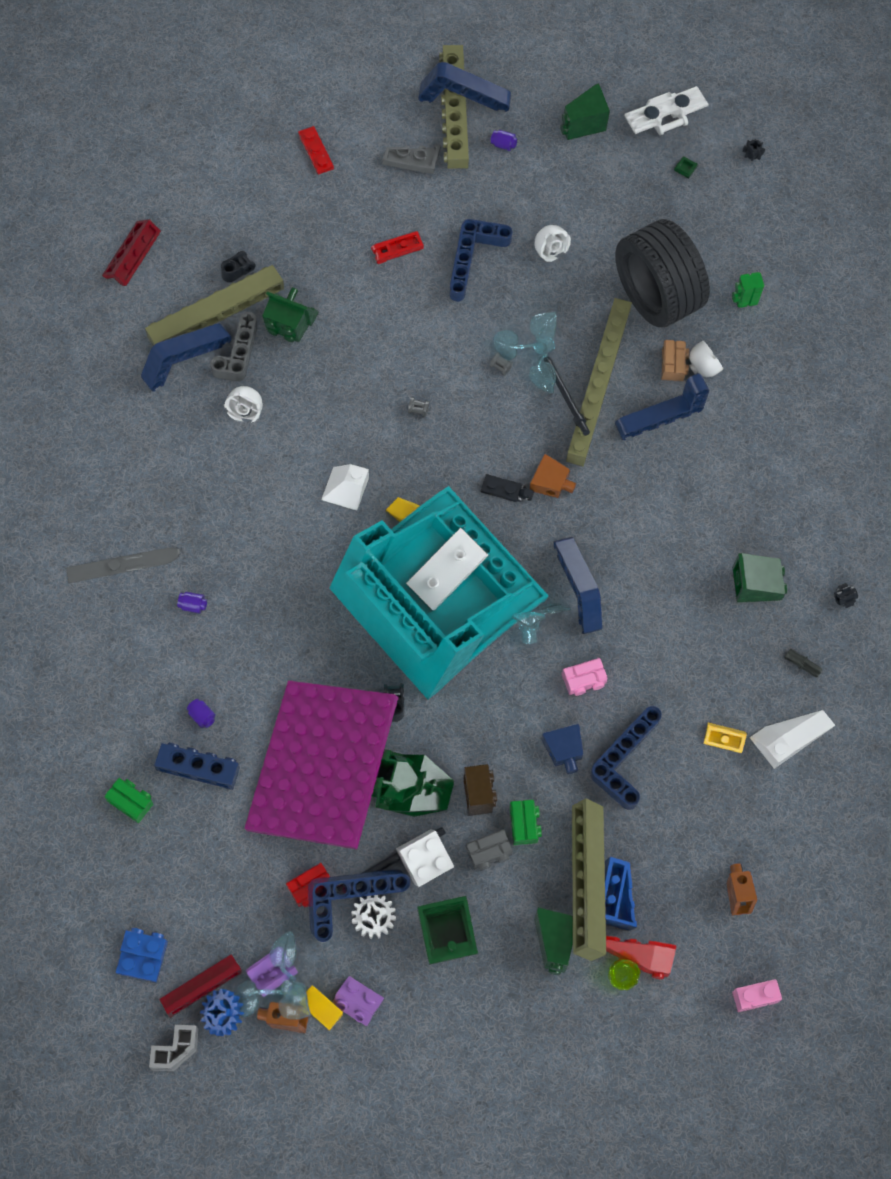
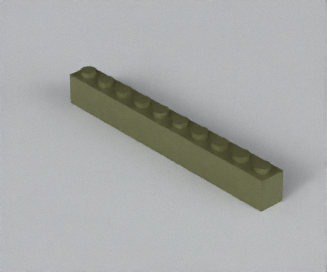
(599, 380)

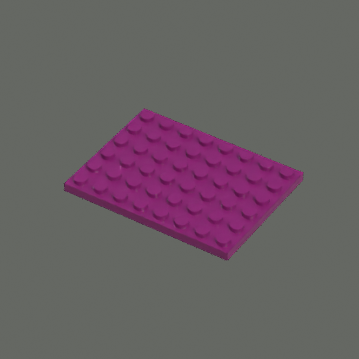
(322, 764)

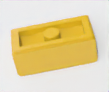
(725, 737)
(322, 1008)

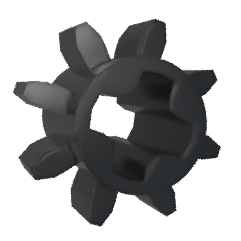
(753, 149)
(846, 595)

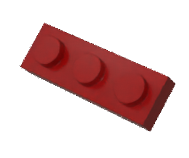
(316, 150)

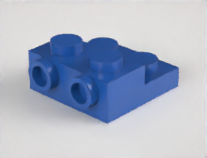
(141, 955)

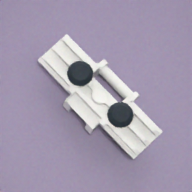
(656, 108)

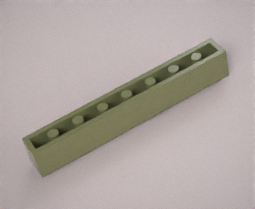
(217, 306)
(588, 880)

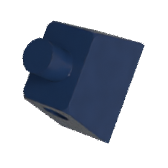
(564, 747)

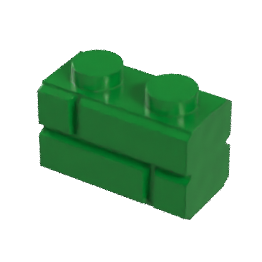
(748, 290)
(129, 800)
(524, 823)

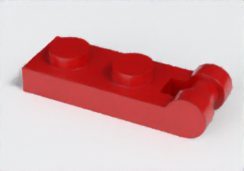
(397, 247)

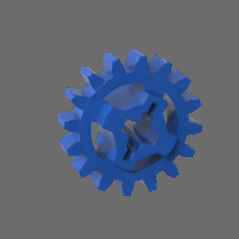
(221, 1023)

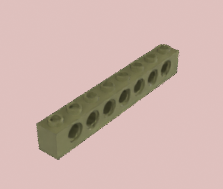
(454, 114)

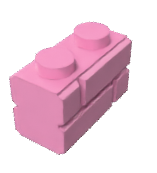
(584, 677)
(757, 995)

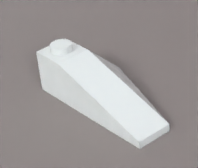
(787, 738)

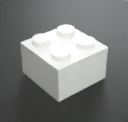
(425, 857)

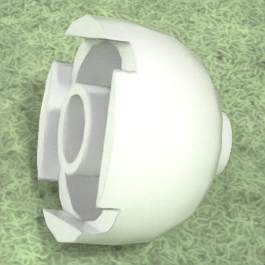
(551, 239)
(704, 361)
(241, 401)

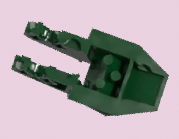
(415, 785)

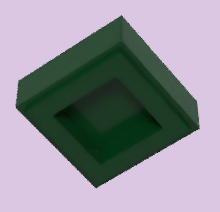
(686, 167)

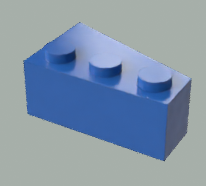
(618, 895)

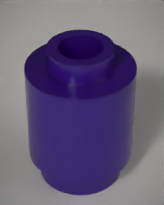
(504, 140)
(192, 602)
(201, 713)

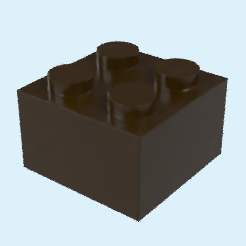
(478, 789)

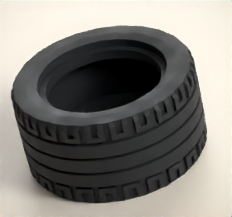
(662, 273)

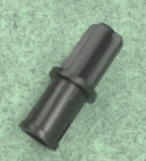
(803, 663)

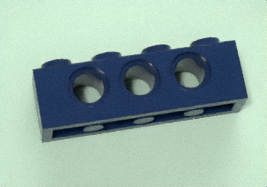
(170, 751)

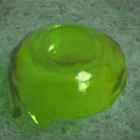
(619, 970)

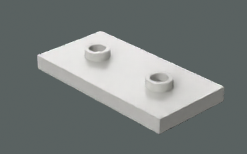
(447, 569)

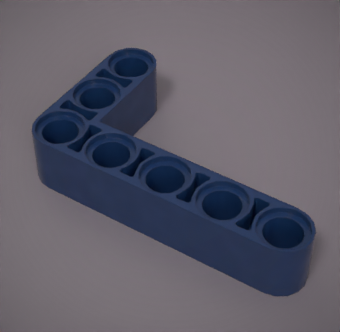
(465, 84)
(476, 235)
(179, 349)
(666, 412)
(582, 584)
(622, 753)
(349, 891)

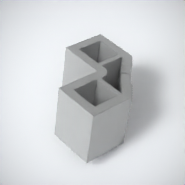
(171, 1057)

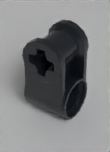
(238, 265)
(399, 691)

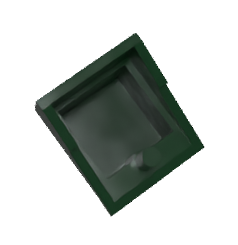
(287, 317)
(447, 930)

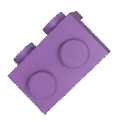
(268, 976)
(357, 1001)

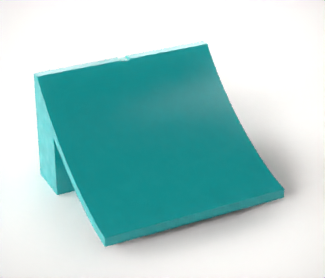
(425, 642)

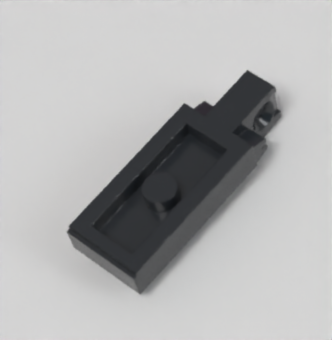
(506, 489)

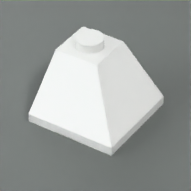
(346, 486)

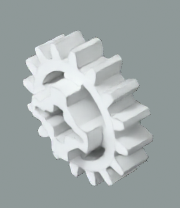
(365, 917)

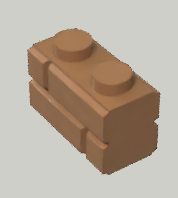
(674, 360)

